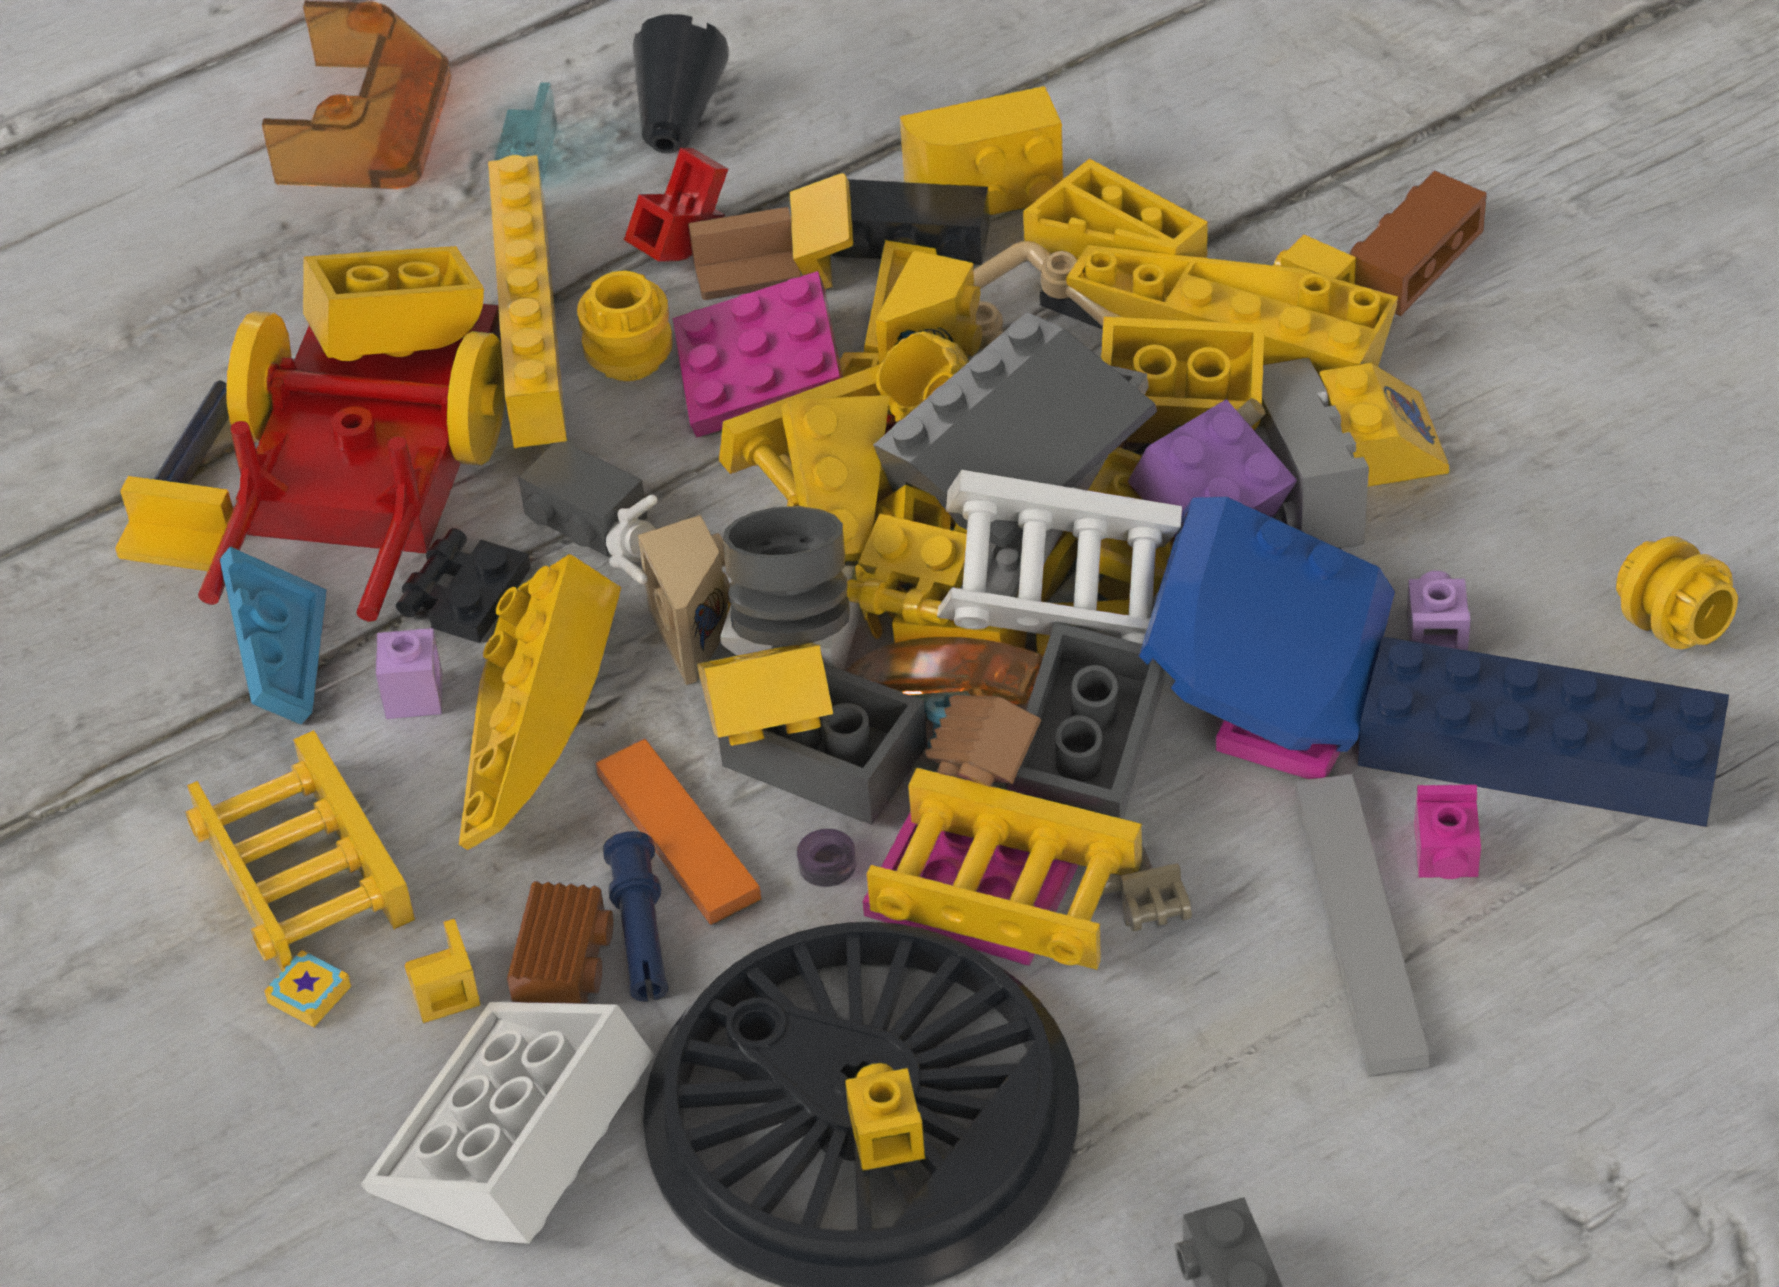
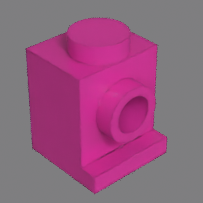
(1447, 831)

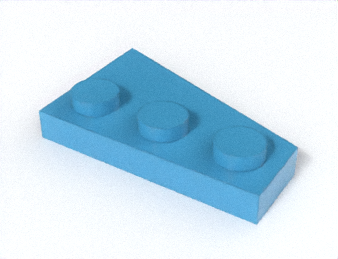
(276, 631)

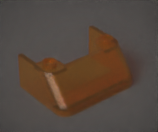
(385, 130)

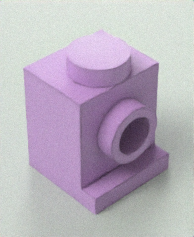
(1438, 603)

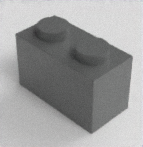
(577, 494)

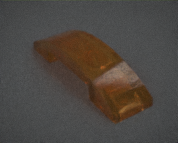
(953, 666)

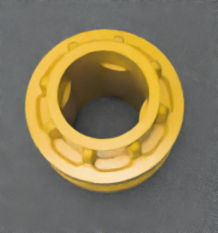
(625, 326)
(1677, 592)

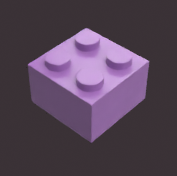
(1213, 458)

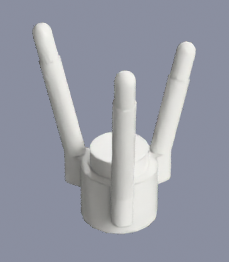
(623, 538)

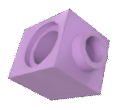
(409, 673)

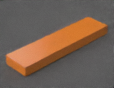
(680, 831)

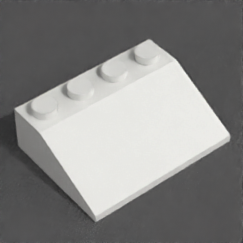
(512, 1117)

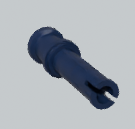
(635, 894)

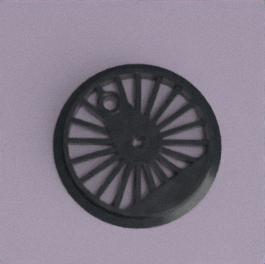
(977, 1195)

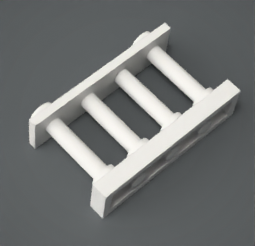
(1046, 507)

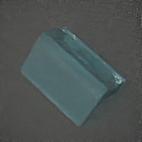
(530, 130)

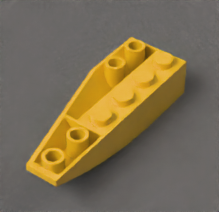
(1301, 310)
(533, 688)

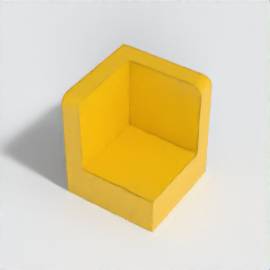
(443, 980)

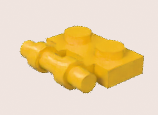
(911, 554)

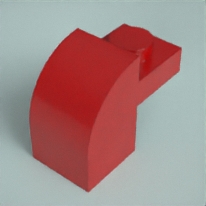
(661, 220)

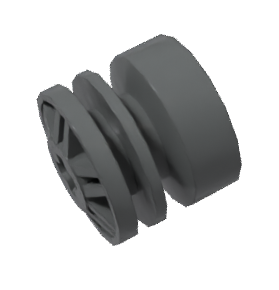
(786, 575)

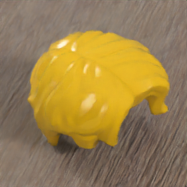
(916, 369)

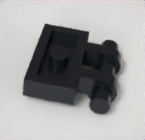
(470, 600)

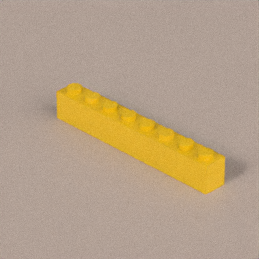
(526, 303)

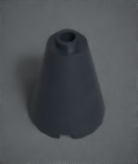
(675, 77)

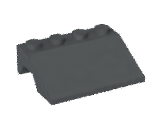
(1021, 410)

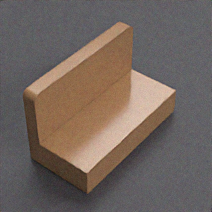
(743, 253)

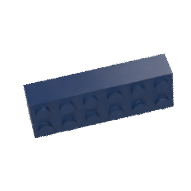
(1543, 730)

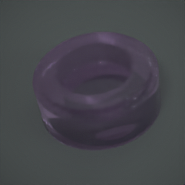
(826, 857)

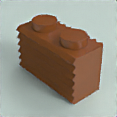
(560, 945)

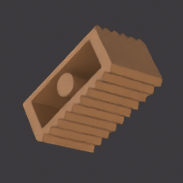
(982, 739)

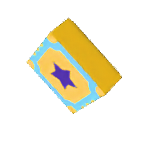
(307, 988)

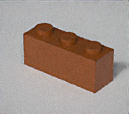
(1420, 238)

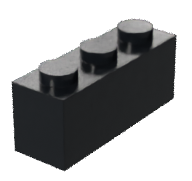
(919, 214)

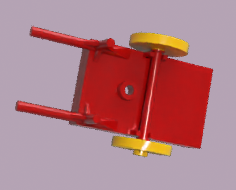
(356, 444)

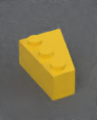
(1113, 212)

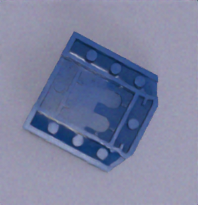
(1268, 625)

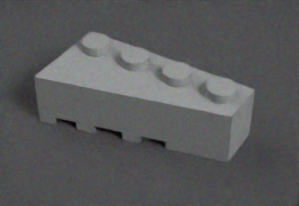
(1309, 441)

